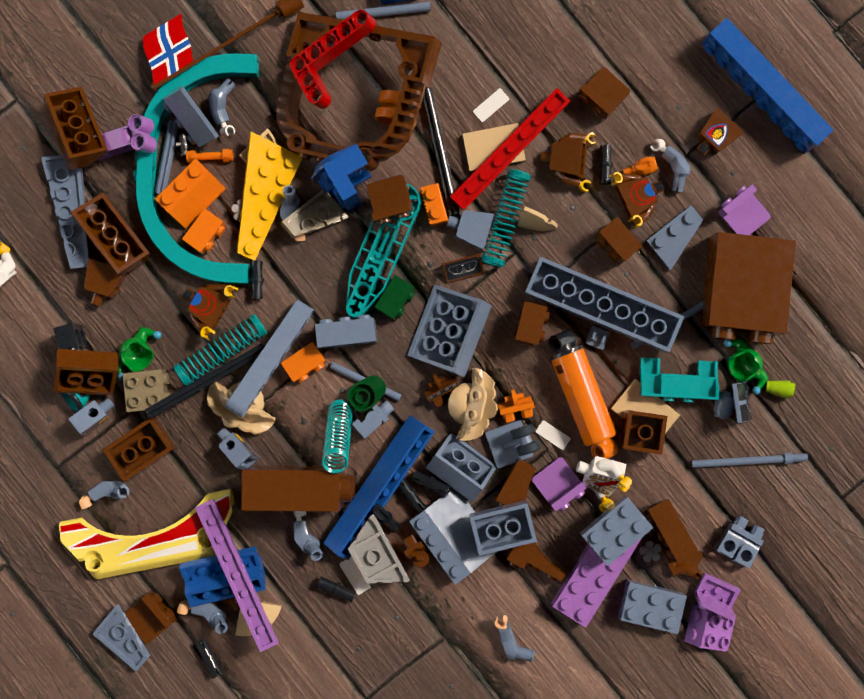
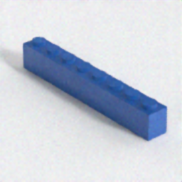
(380, 484)

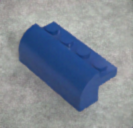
(207, 581)

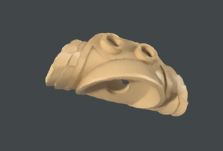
(473, 405)
(255, 419)

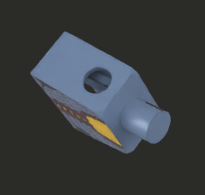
(85, 422)
(242, 454)

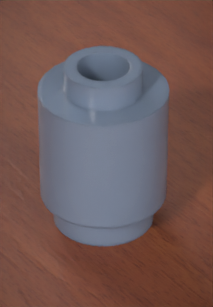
(724, 406)

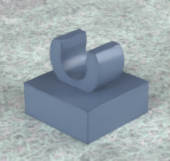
(597, 338)

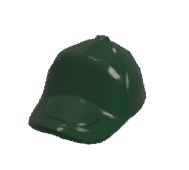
(366, 393)

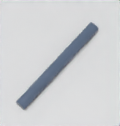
(357, 377)

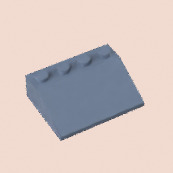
(449, 330)
(449, 535)

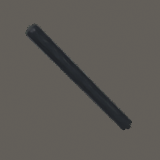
(440, 151)
(204, 382)

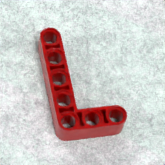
(327, 54)

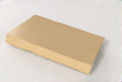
(482, 143)
(649, 404)

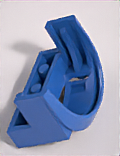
(339, 176)

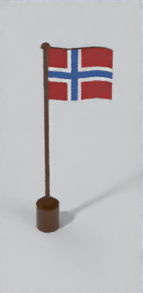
(171, 51)

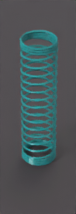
(520, 176)
(182, 374)
(345, 453)

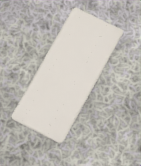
(553, 435)

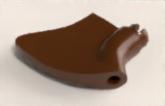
(687, 566)

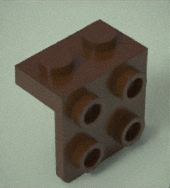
(603, 93)
(389, 199)
(150, 617)

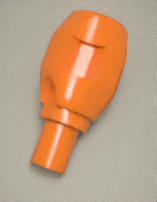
(643, 166)

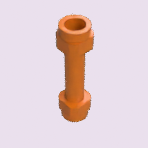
(226, 155)

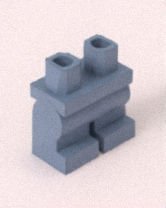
(373, 419)
(740, 544)

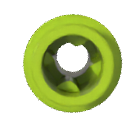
(781, 388)

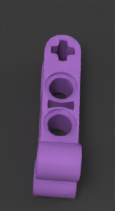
(130, 137)

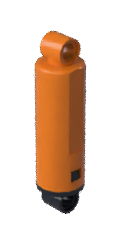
(583, 395)

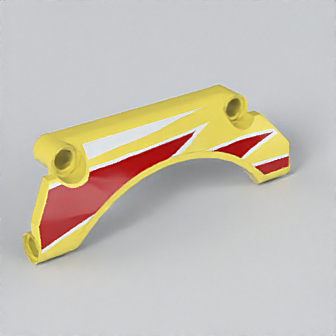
(129, 554)

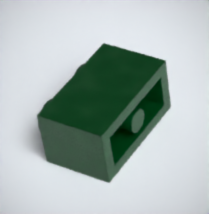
(395, 297)

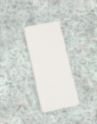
(491, 105)
(354, 576)

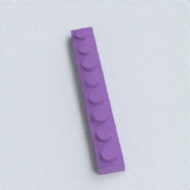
(237, 575)

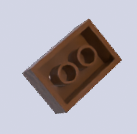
(85, 372)
(139, 449)
(670, 531)

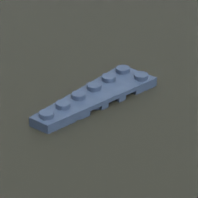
(68, 194)

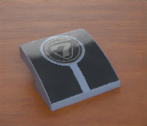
(741, 402)

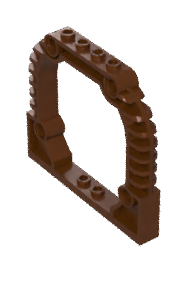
(418, 54)

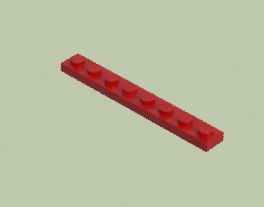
(510, 149)

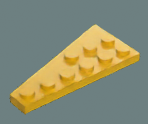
(266, 175)

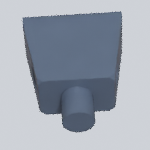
(472, 228)

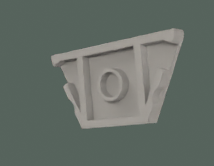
(376, 556)

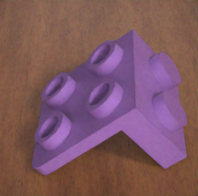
(744, 212)
(559, 484)
(716, 596)
(708, 630)

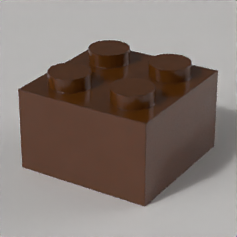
(617, 241)
(531, 323)
(643, 432)

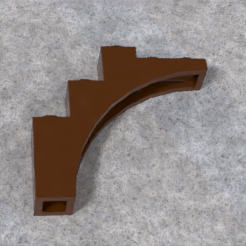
(515, 490)

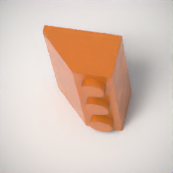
(190, 193)

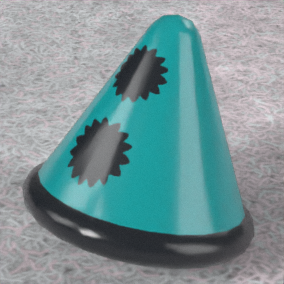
(76, 400)

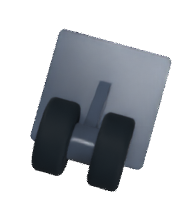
(512, 442)

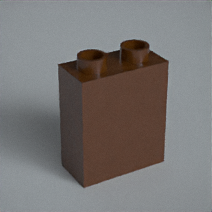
(747, 286)
(295, 488)

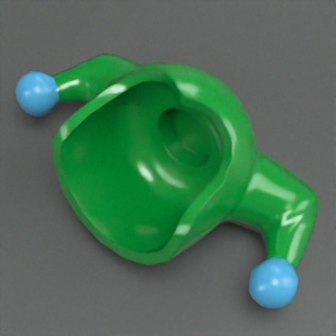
(135, 352)
(746, 364)

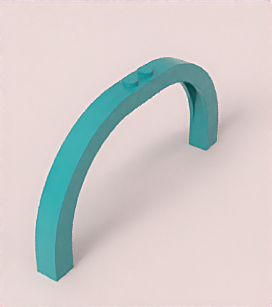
(145, 175)

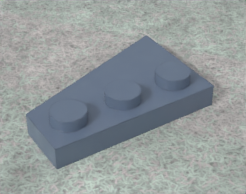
(674, 237)
(122, 639)

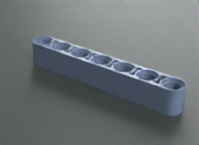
(269, 359)

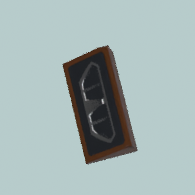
(463, 268)

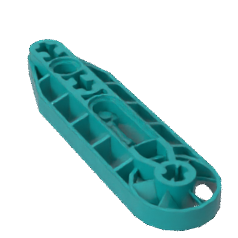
(377, 260)

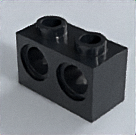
(70, 337)

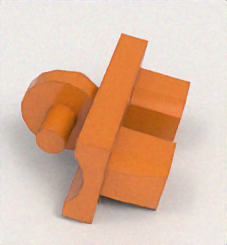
(515, 403)

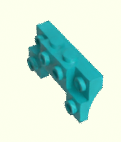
(672, 386)

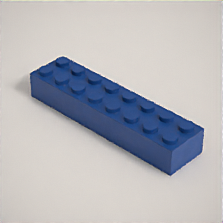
(766, 86)

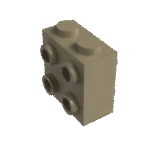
(145, 389)

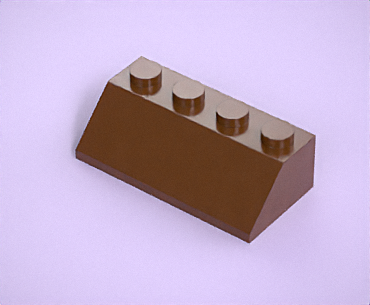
(74, 127)
(110, 234)

